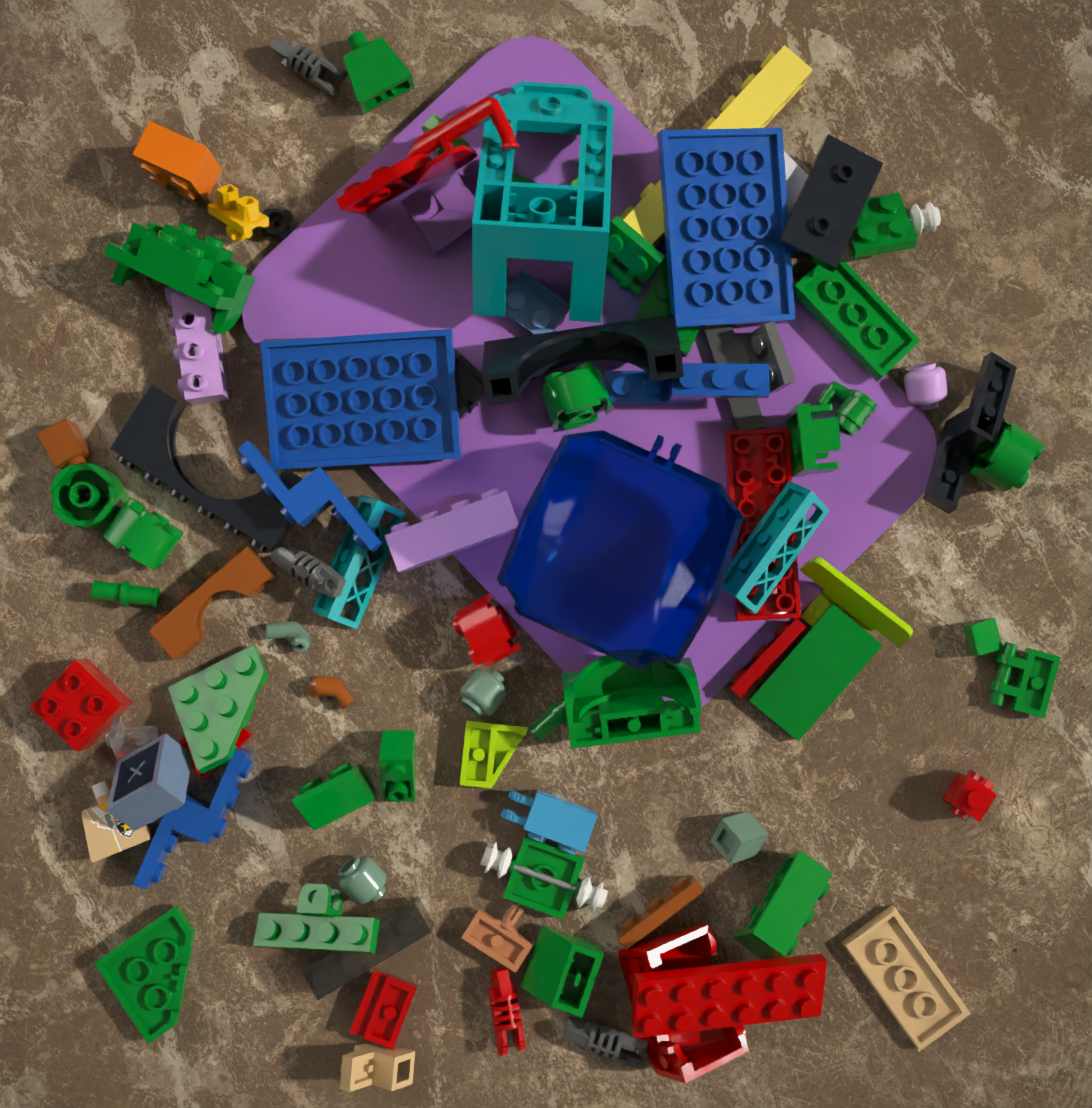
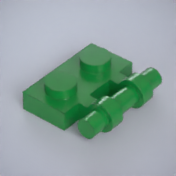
(634, 253)
(1033, 683)

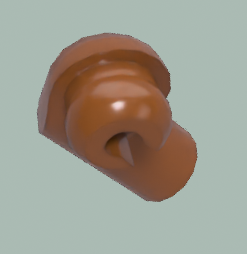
(330, 687)

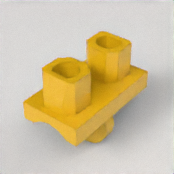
(237, 213)

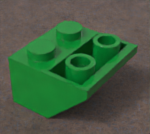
(334, 798)
(562, 970)

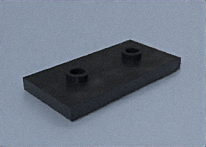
(830, 203)

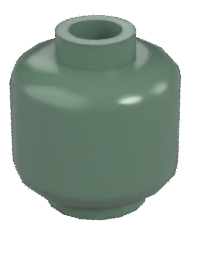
(483, 692)
(362, 880)

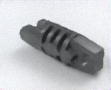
(307, 64)
(309, 570)
(605, 1041)

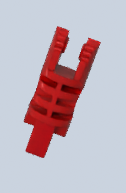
(505, 1010)

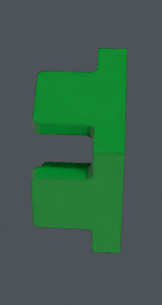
(812, 439)

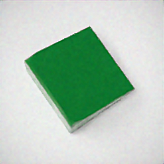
(983, 637)

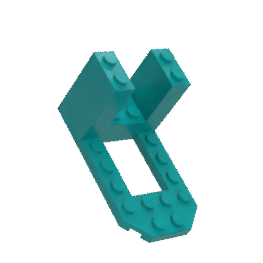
(545, 218)

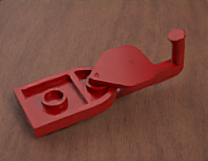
(419, 168)

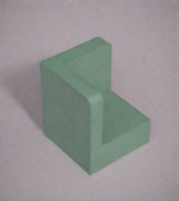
(739, 837)

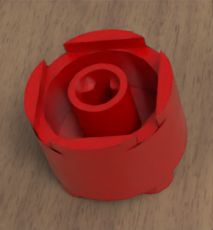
(486, 631)

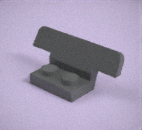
(758, 347)

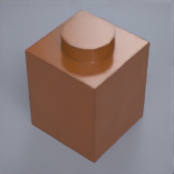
(65, 444)

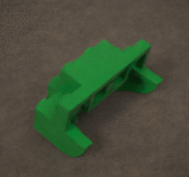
(185, 264)
(630, 702)

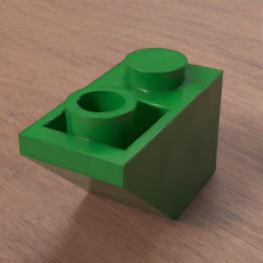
(398, 765)

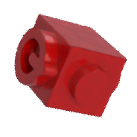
(970, 796)

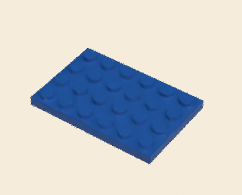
(723, 226)
(361, 399)

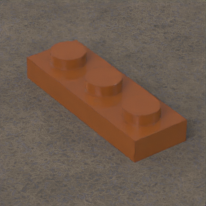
(658, 911)

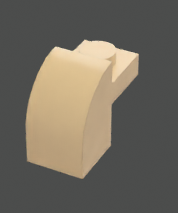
(377, 1067)

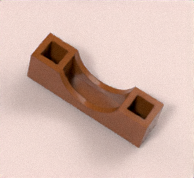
(182, 628)

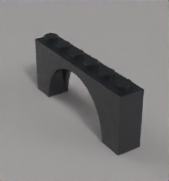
(517, 361)
(151, 445)

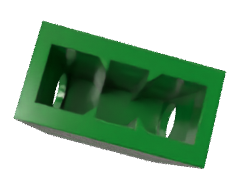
(375, 72)

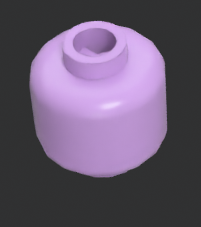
(925, 385)

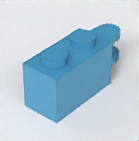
(554, 820)

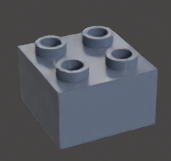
(150, 782)

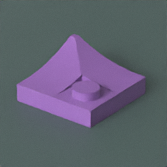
(442, 211)

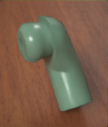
(293, 632)

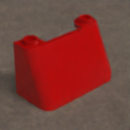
(688, 1053)

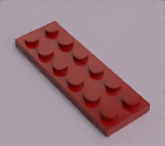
(727, 995)

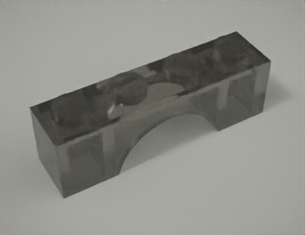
(395, 933)

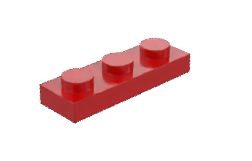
(766, 657)

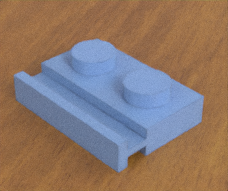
(534, 305)

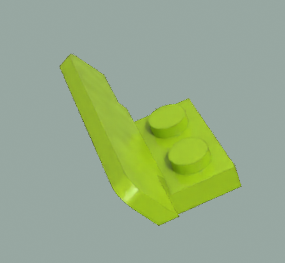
(852, 601)

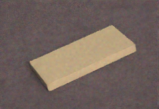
(905, 978)

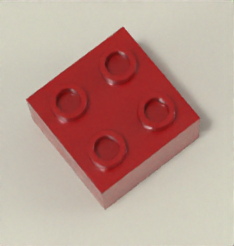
(81, 704)

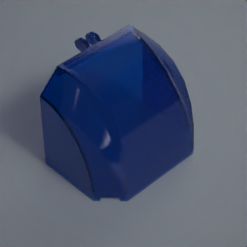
(621, 549)

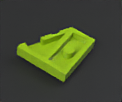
(488, 751)

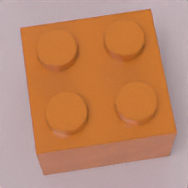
(177, 162)

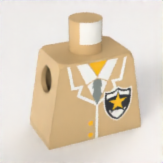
(105, 832)

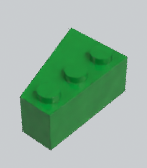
(785, 907)

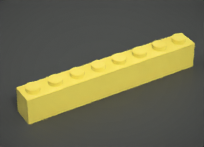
(754, 107)

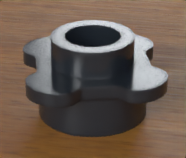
(276, 215)

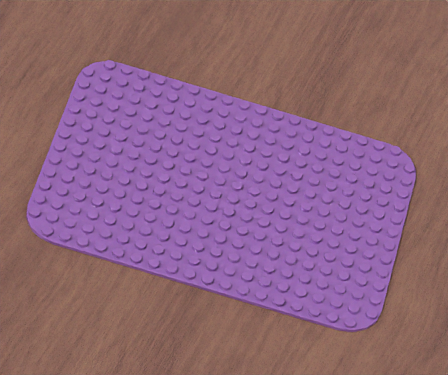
(380, 276)

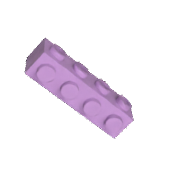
(198, 350)
(452, 531)

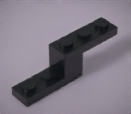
(970, 433)

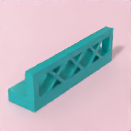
(770, 542)
(349, 563)

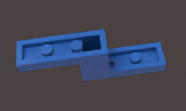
(699, 382)
(309, 497)
(195, 819)

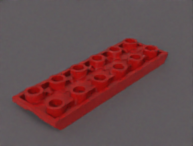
(756, 474)

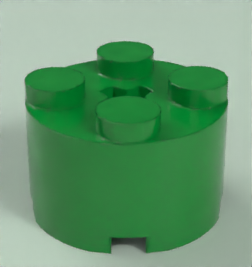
(575, 397)
(1008, 460)
(70, 497)
(143, 534)

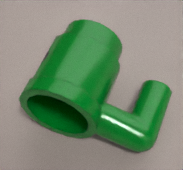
(853, 411)

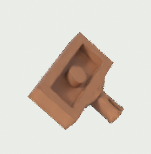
(499, 937)

